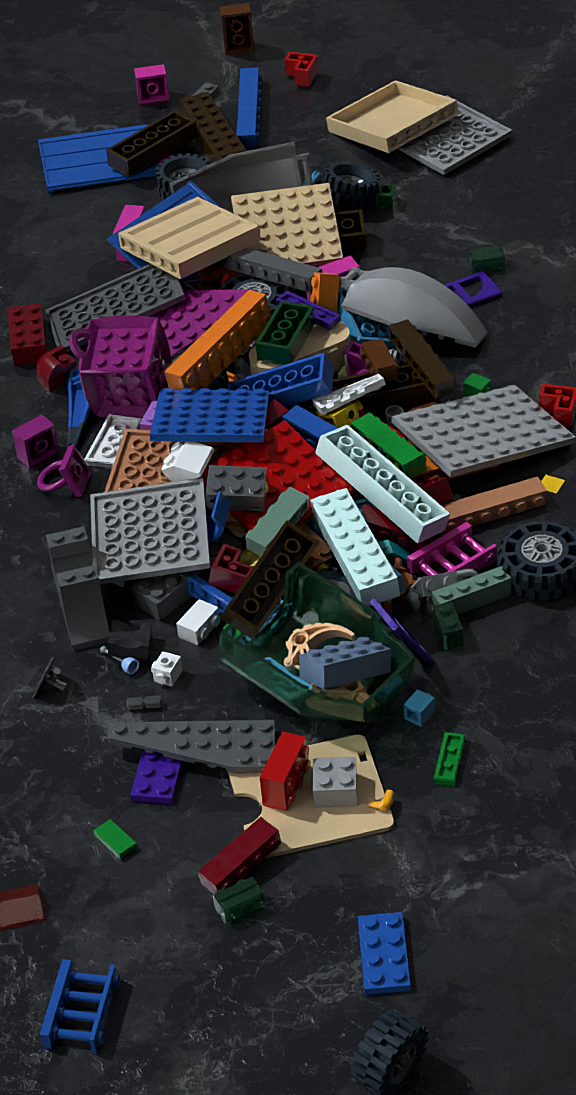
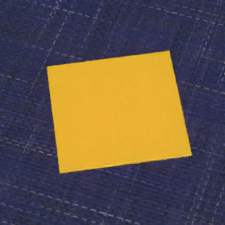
(552, 483)

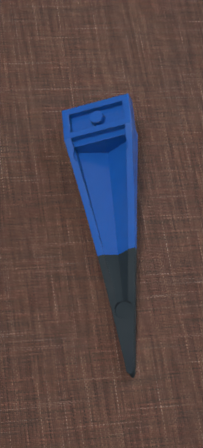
(78, 408)

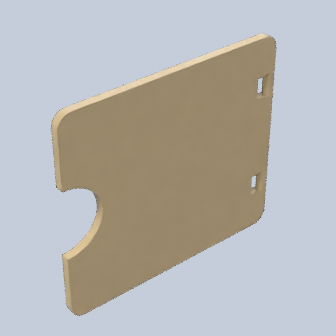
(311, 827)

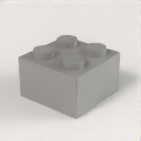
(335, 782)

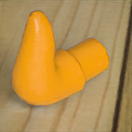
(386, 803)

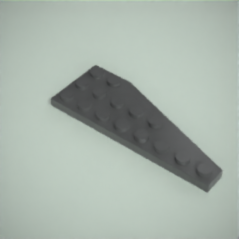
(233, 745)

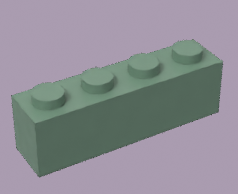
(290, 507)
(475, 591)

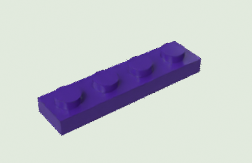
(322, 315)

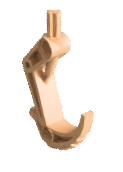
(310, 638)

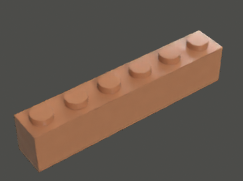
(496, 504)

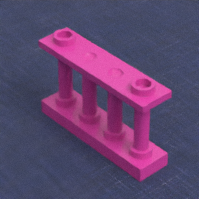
(450, 543)

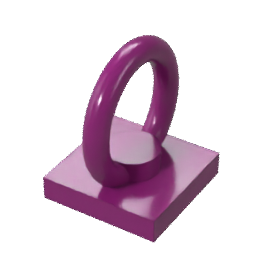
(73, 470)

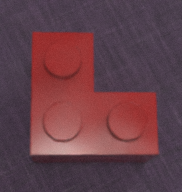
(301, 67)
(560, 402)

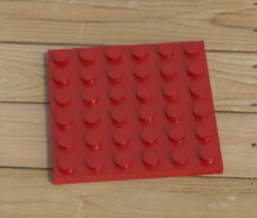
(289, 464)

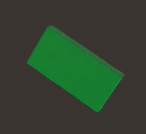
(115, 839)

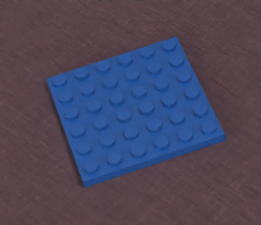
(210, 415)

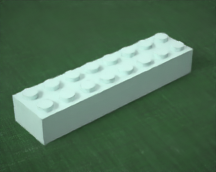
(382, 483)
(355, 547)

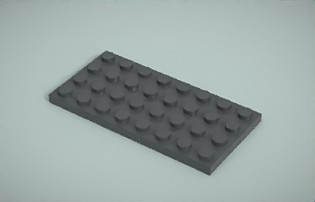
(132, 294)

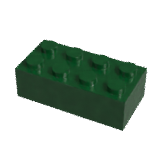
(285, 333)

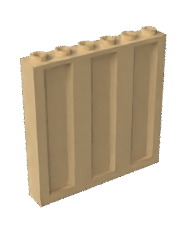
(189, 237)

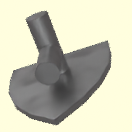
(51, 679)

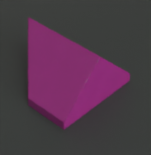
(352, 358)

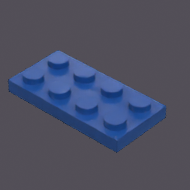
(383, 953)

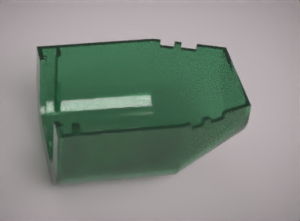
(311, 601)

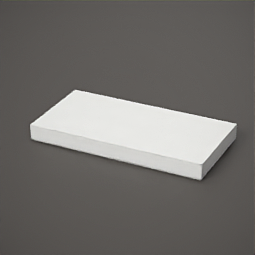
(108, 440)

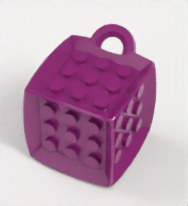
(122, 363)

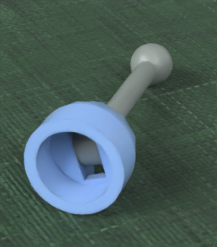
(128, 664)

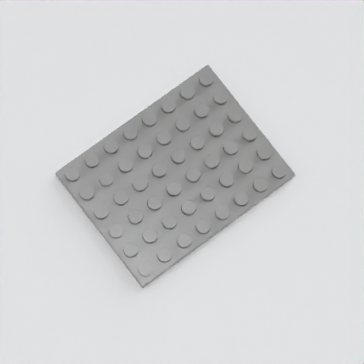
(483, 430)

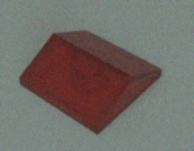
(20, 907)

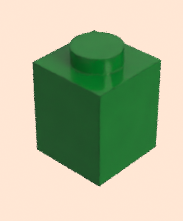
(476, 384)

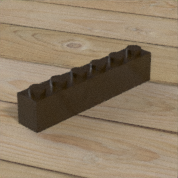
(422, 359)

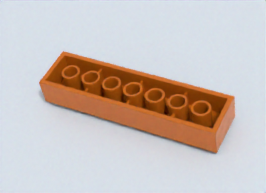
(220, 343)

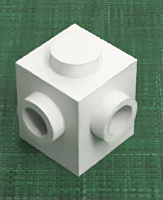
(167, 668)

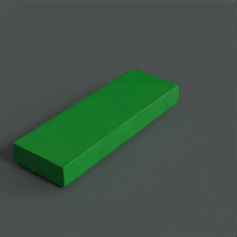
(449, 759)

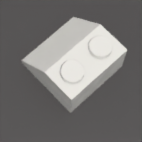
(186, 461)

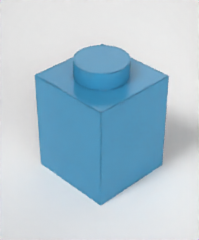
(419, 708)

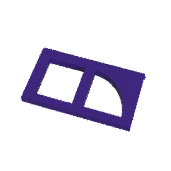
(488, 290)
(402, 631)

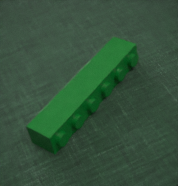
(391, 445)

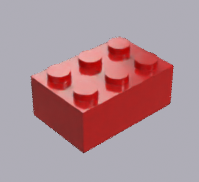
(284, 771)

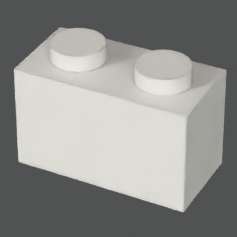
(198, 622)

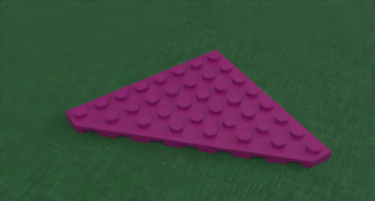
(194, 316)

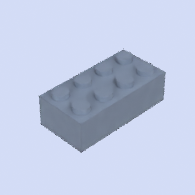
(344, 663)

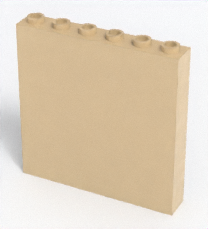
(392, 116)

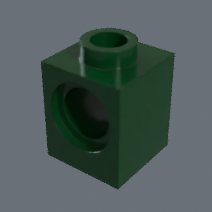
(386, 196)

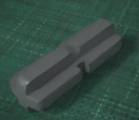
(149, 702)

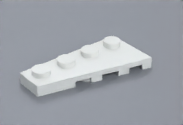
(347, 394)

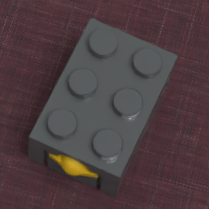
(241, 485)

